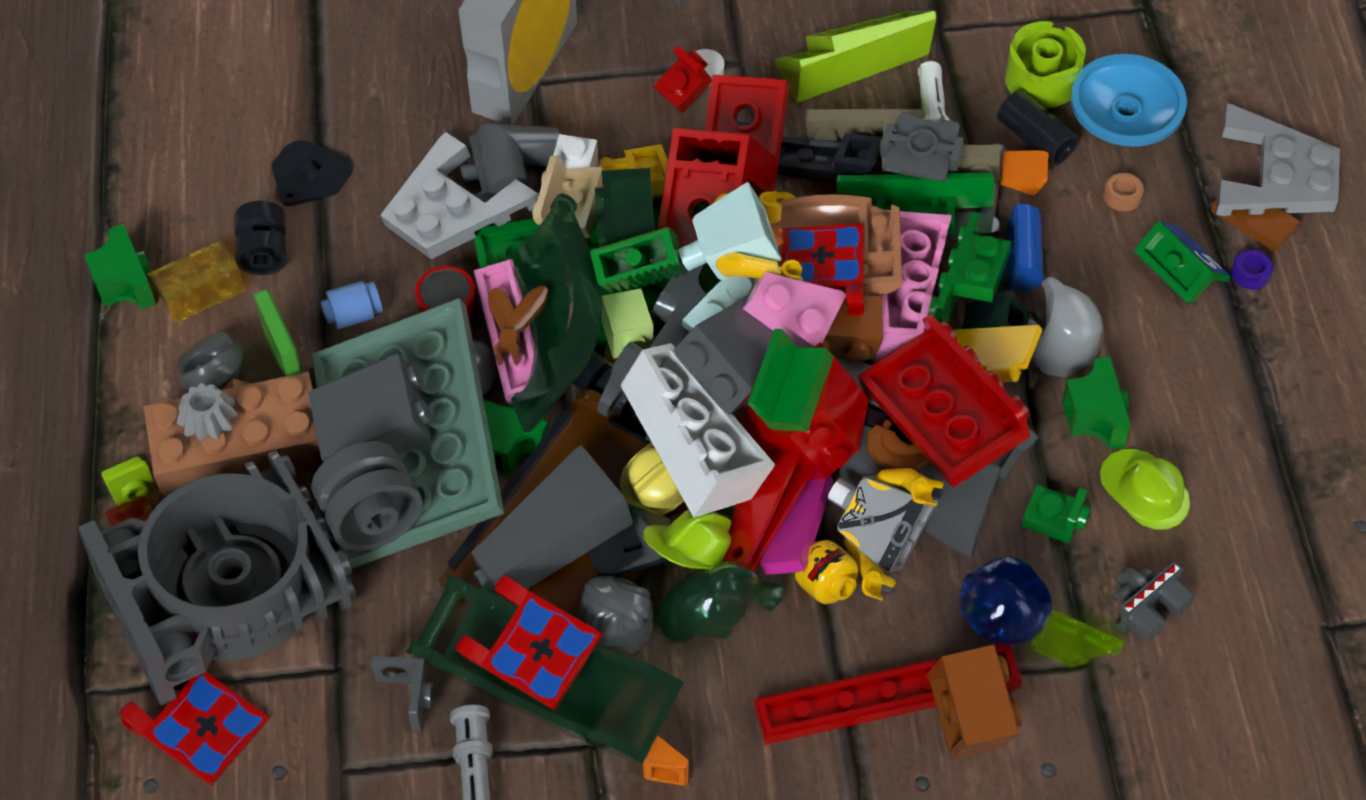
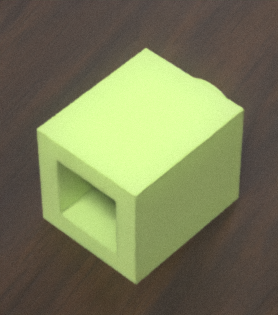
(626, 320)

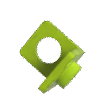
(129, 480)

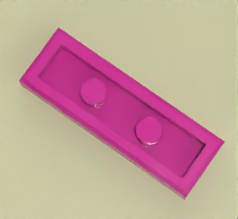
(798, 532)

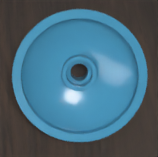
(1128, 100)

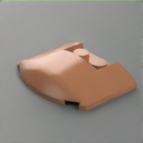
(881, 233)

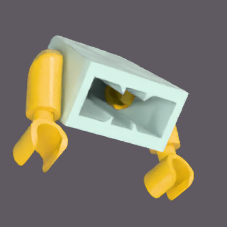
(738, 237)

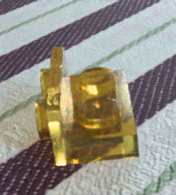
(198, 281)

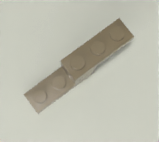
(834, 123)

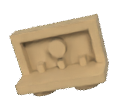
(575, 182)

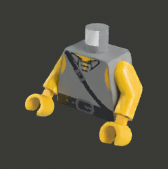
(883, 521)

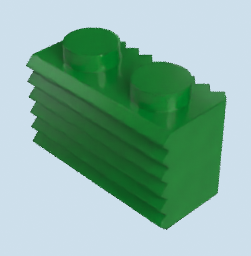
(638, 261)

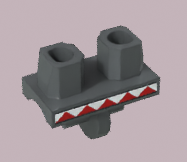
(1139, 611)

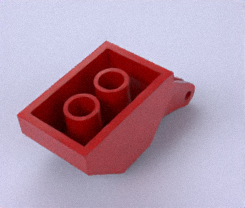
(797, 457)

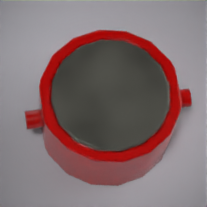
(445, 285)

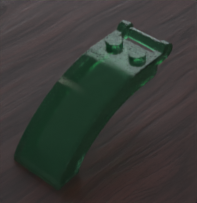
(570, 320)
(610, 704)

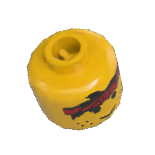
(829, 573)

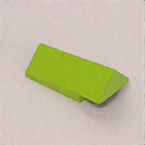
(856, 52)

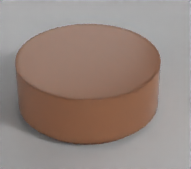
(1123, 192)

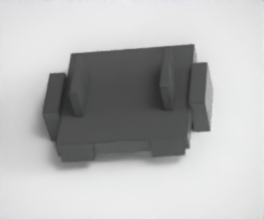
(922, 147)

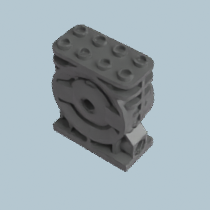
(224, 618)

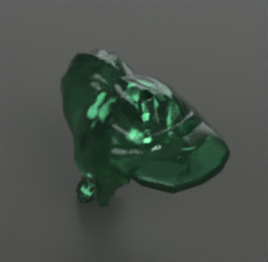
(713, 601)

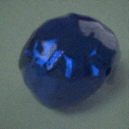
(1005, 601)

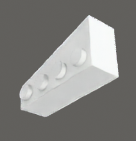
(697, 440)

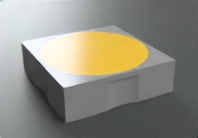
(511, 50)

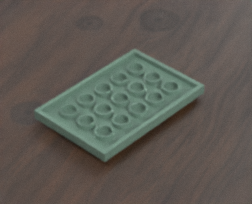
(458, 464)

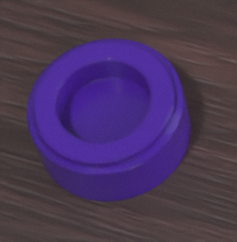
(1252, 269)

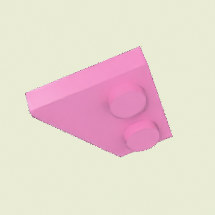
(795, 306)

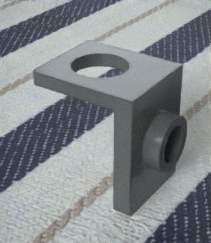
(421, 691)

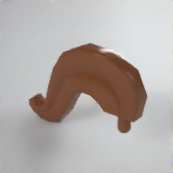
(890, 451)

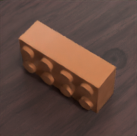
(269, 419)

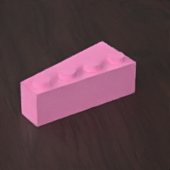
(921, 252)

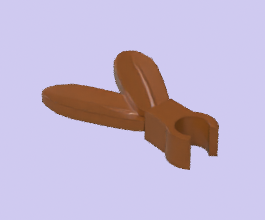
(514, 321)

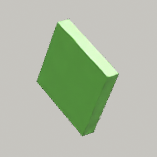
(277, 335)

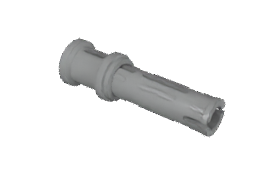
(472, 750)

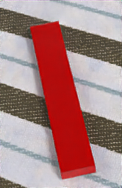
(855, 700)

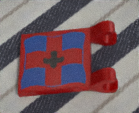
(830, 258)
(537, 649)
(200, 727)

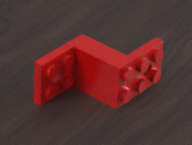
(724, 154)

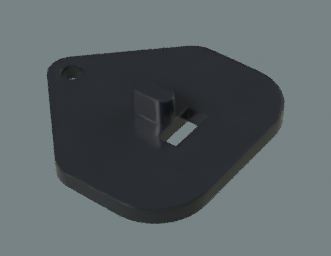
(303, 182)
(610, 557)

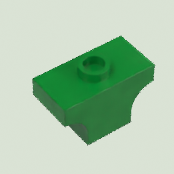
(120, 271)
(1098, 405)
(507, 437)

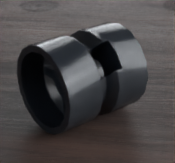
(260, 237)

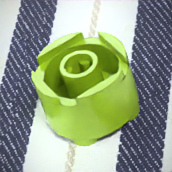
(1045, 63)

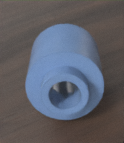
(351, 304)

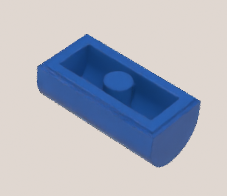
(1026, 255)

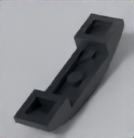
(827, 159)

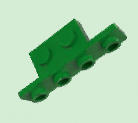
(922, 194)
(973, 269)

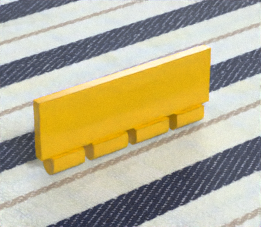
(1002, 348)

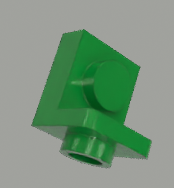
(1056, 513)

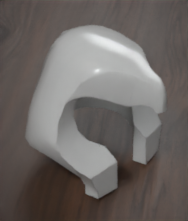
(1071, 331)

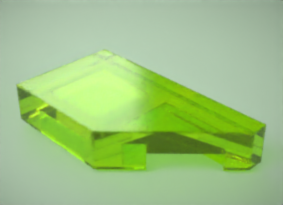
(1073, 641)

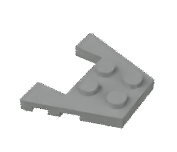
(1294, 168)
(439, 213)

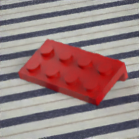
(947, 402)

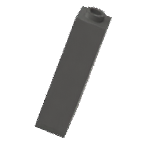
(960, 509)
(553, 525)

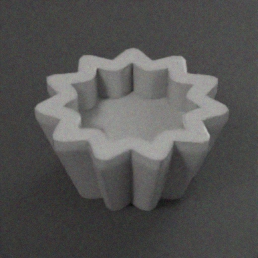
(206, 412)

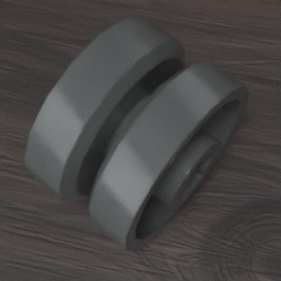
(366, 495)

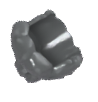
(618, 611)

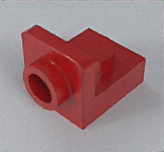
(684, 79)

